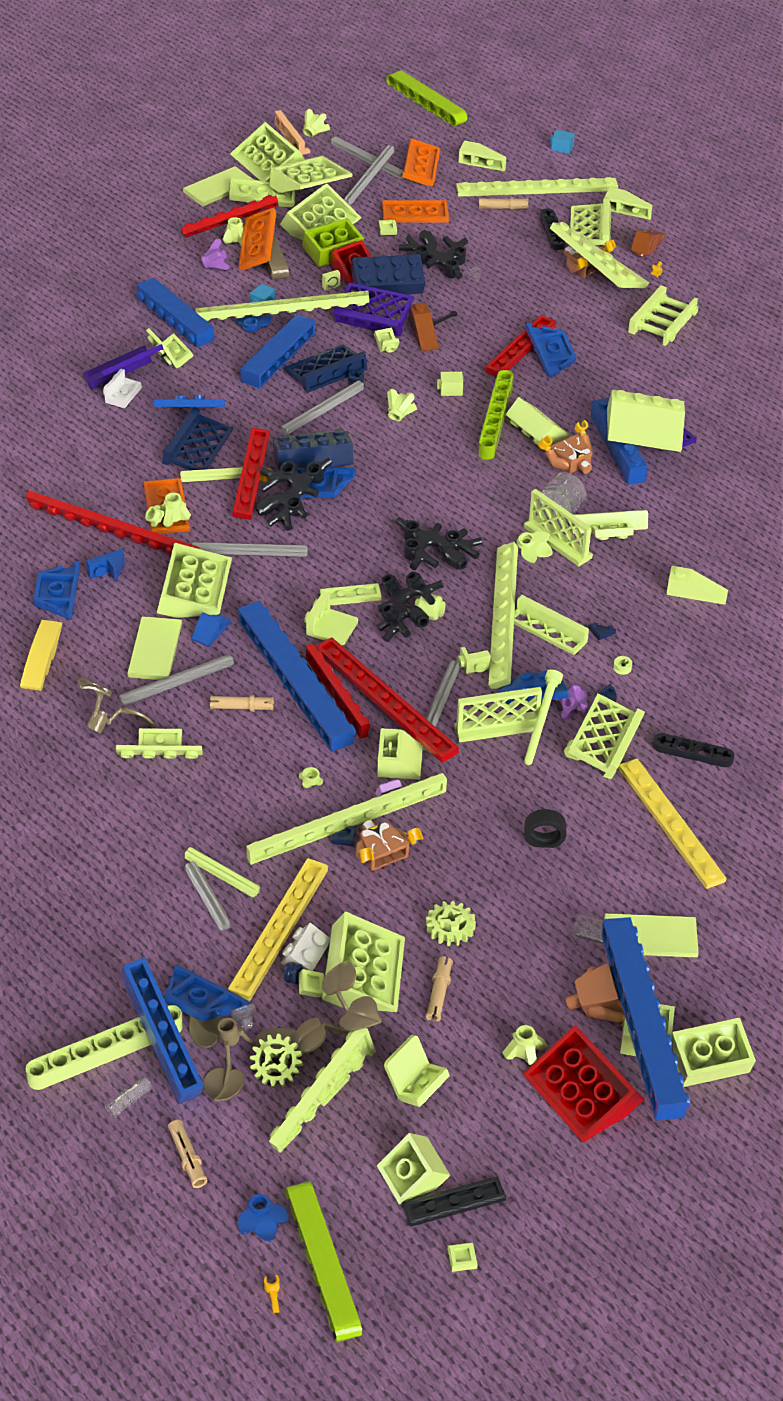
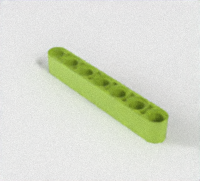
(427, 98)
(495, 415)
(326, 1265)

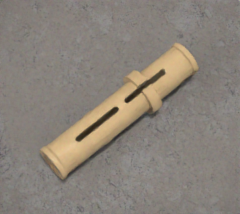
(503, 203)
(251, 703)
(441, 980)
(196, 1175)

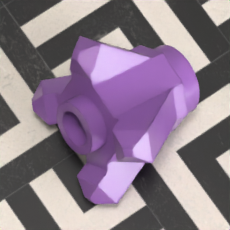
(215, 257)
(576, 700)

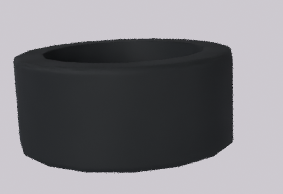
(542, 818)

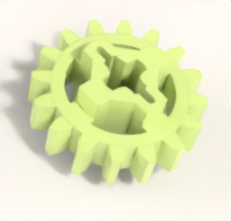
(450, 923)
(269, 1065)

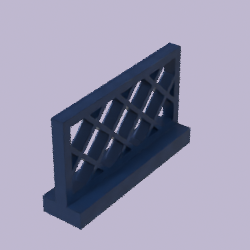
(326, 374)
(184, 437)

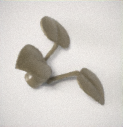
(99, 718)
(360, 1014)
(220, 1082)

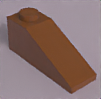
(646, 241)
(422, 326)

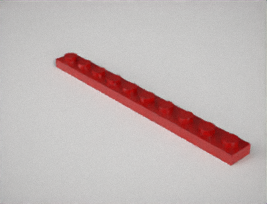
(102, 522)
(388, 700)

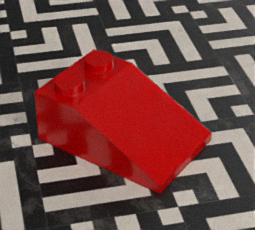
(342, 259)

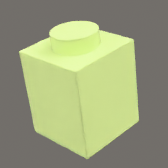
(450, 384)

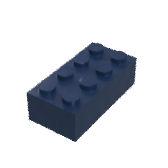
(391, 273)
(313, 448)

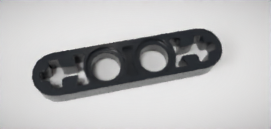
(549, 233)
(693, 749)

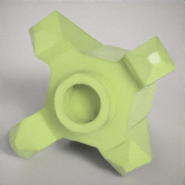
(314, 123)
(234, 231)
(400, 404)
(174, 509)
(524, 1045)

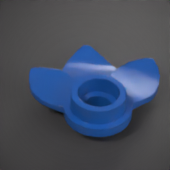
(253, 323)
(262, 1221)

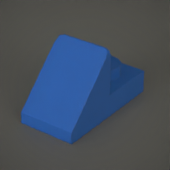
(107, 563)
(209, 628)

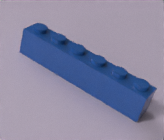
(175, 312)
(277, 351)
(625, 455)
(161, 1030)

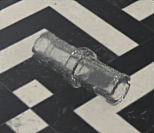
(128, 1097)

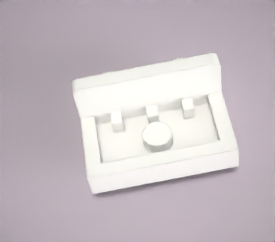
(121, 390)
(307, 947)

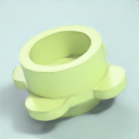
(154, 515)
(310, 777)

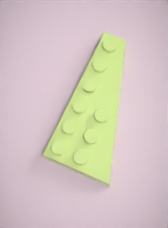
(603, 261)
(326, 1086)

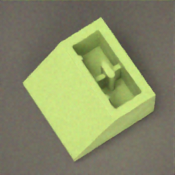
(399, 755)

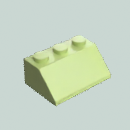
(535, 422)
(712, 1052)

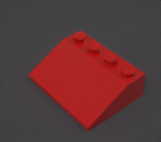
(582, 1085)

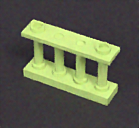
(652, 306)

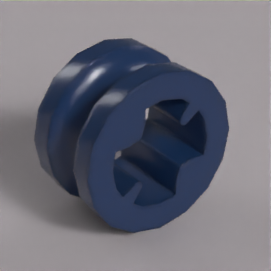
(355, 375)
(292, 971)

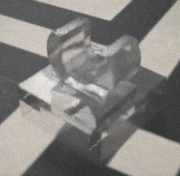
(243, 1016)

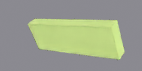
(353, 594)

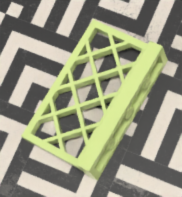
(603, 224)
(562, 543)
(499, 725)
(619, 746)

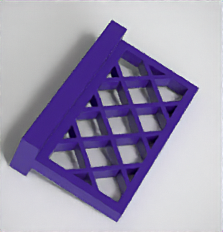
(368, 319)
(128, 362)

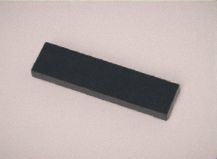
(454, 1201)

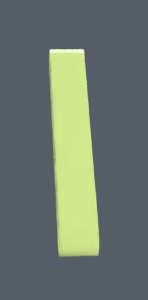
(119, 1042)

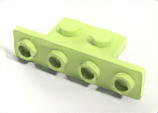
(614, 523)
(159, 742)

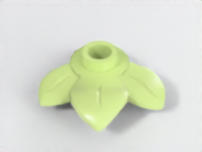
(536, 547)

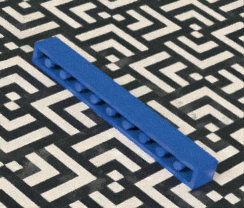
(296, 676)
(644, 1019)

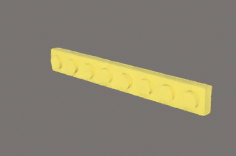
(672, 823)
(278, 929)

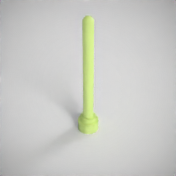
(552, 679)

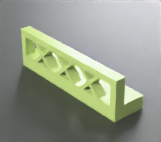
(555, 622)

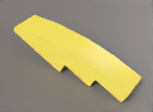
(41, 654)

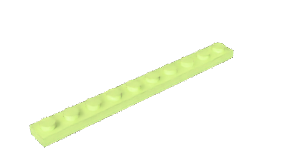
(535, 187)
(288, 305)
(503, 616)
(348, 817)

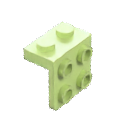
(174, 350)
(328, 623)
(412, 1074)

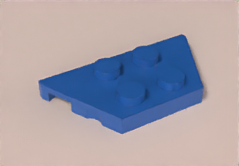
(552, 348)
(182, 401)
(333, 483)
(57, 590)
(533, 680)
(200, 996)

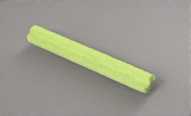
(211, 474)
(222, 872)

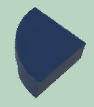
(600, 631)
(608, 692)
(345, 837)

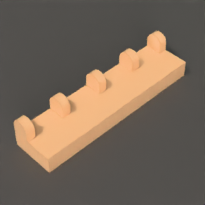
(289, 132)

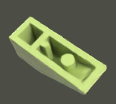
(481, 156)
(628, 204)
(692, 585)

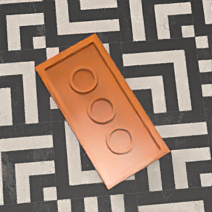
(421, 162)
(415, 210)
(257, 239)
(155, 495)

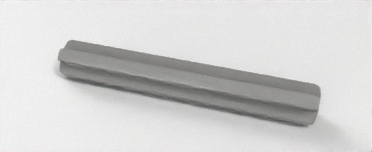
(207, 896)

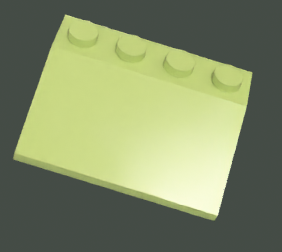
(265, 150)
(306, 174)
(317, 210)
(645, 420)
(194, 582)
(376, 958)

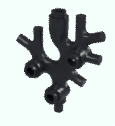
(450, 260)
(290, 500)
(449, 545)
(395, 609)

